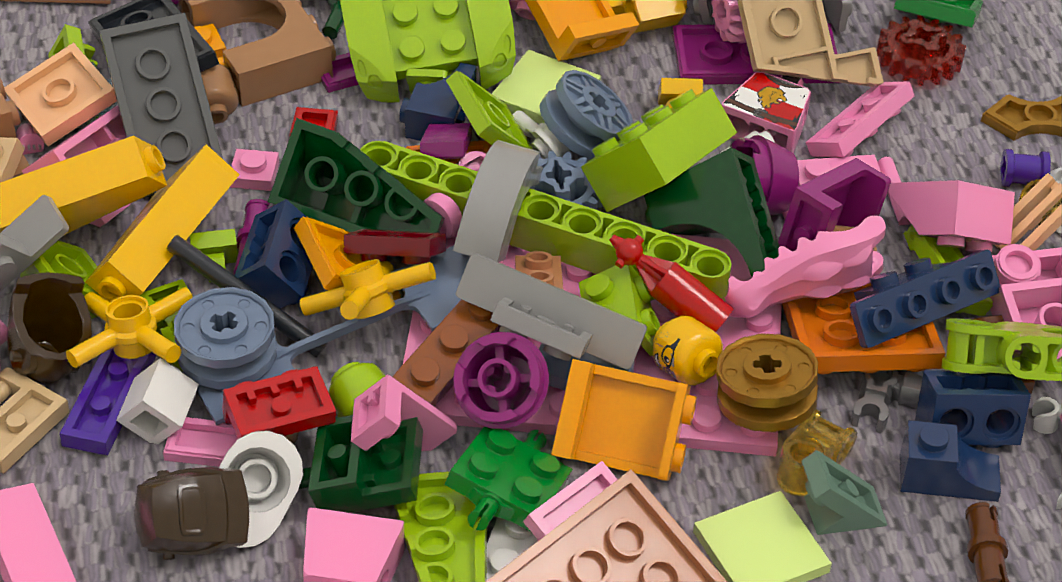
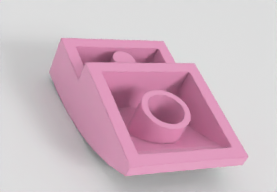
(1034, 300)

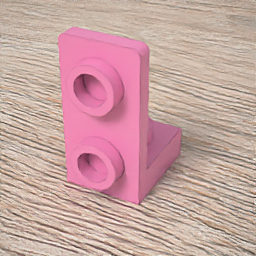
(385, 404)

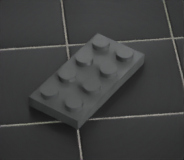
(160, 88)

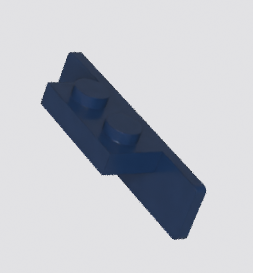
(921, 295)

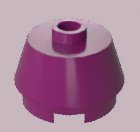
(776, 170)
(501, 380)

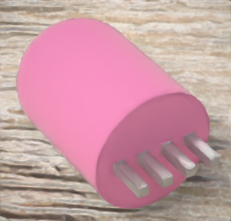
(29, 139)

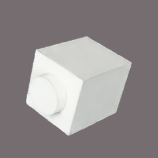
(157, 402)

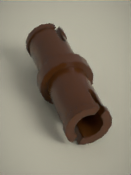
(986, 545)

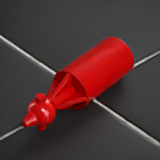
(672, 284)

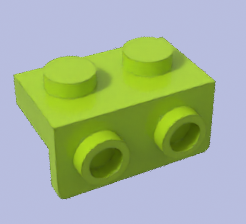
(626, 294)

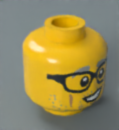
(687, 350)

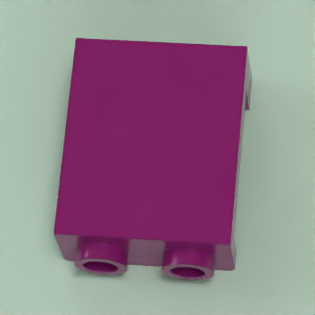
(832, 199)

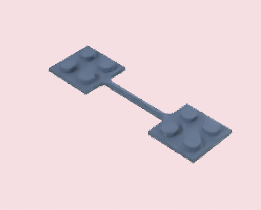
(430, 299)

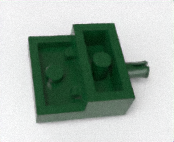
(360, 480)

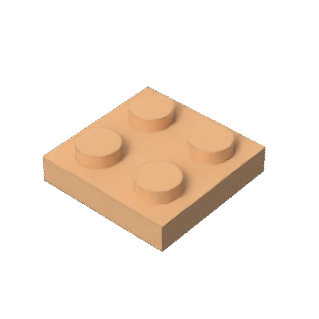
(61, 94)

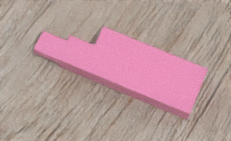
(28, 539)

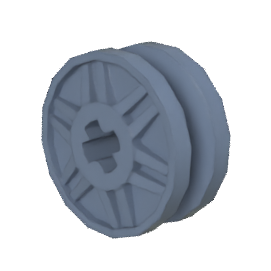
(583, 112)
(225, 337)

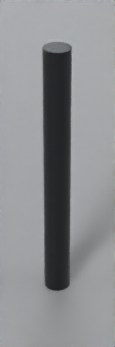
(223, 279)

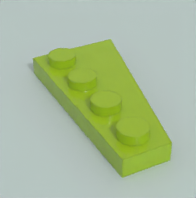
(439, 534)

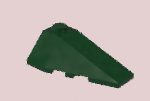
(345, 187)

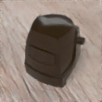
(45, 322)
(192, 511)

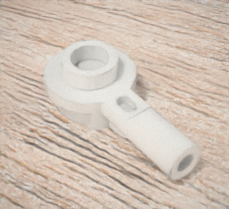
(544, 138)

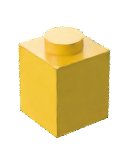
(655, 13)

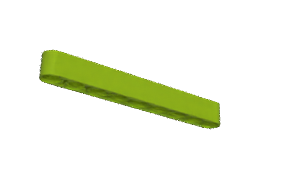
(555, 223)

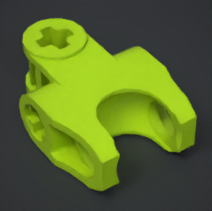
(1004, 348)

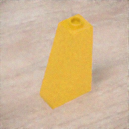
(88, 183)
(170, 212)

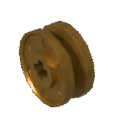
(767, 382)

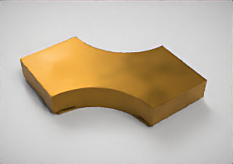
(1022, 117)

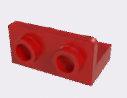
(279, 404)

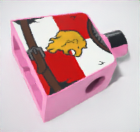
(770, 106)

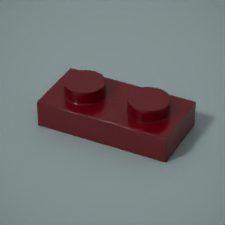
(378, 244)

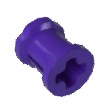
(1023, 167)

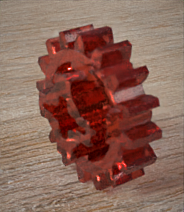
(920, 50)

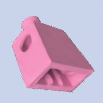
(351, 547)

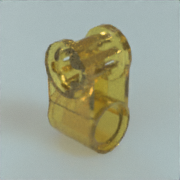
(808, 437)

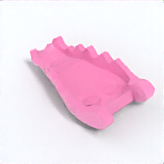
(815, 270)

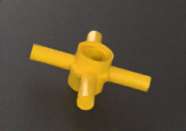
(367, 289)
(130, 327)

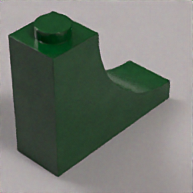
(718, 198)

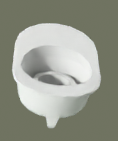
(271, 477)

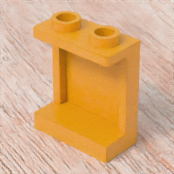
(581, 26)
(623, 420)

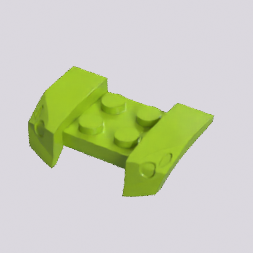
(426, 34)

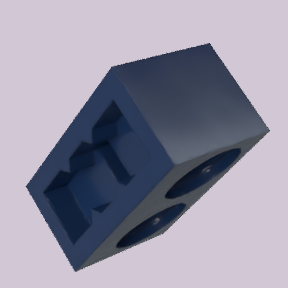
(274, 256)
(973, 402)

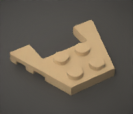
(796, 42)

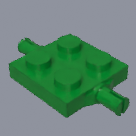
(506, 476)

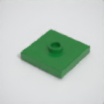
(953, 11)

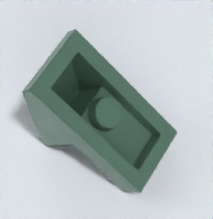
(839, 498)

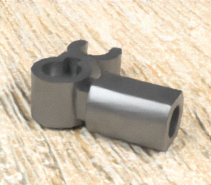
(879, 389)

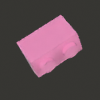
(957, 212)

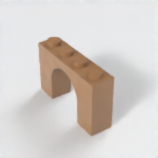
(273, 65)

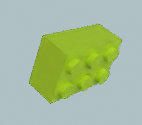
(657, 148)

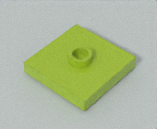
(486, 112)

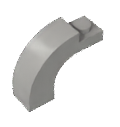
(496, 200)

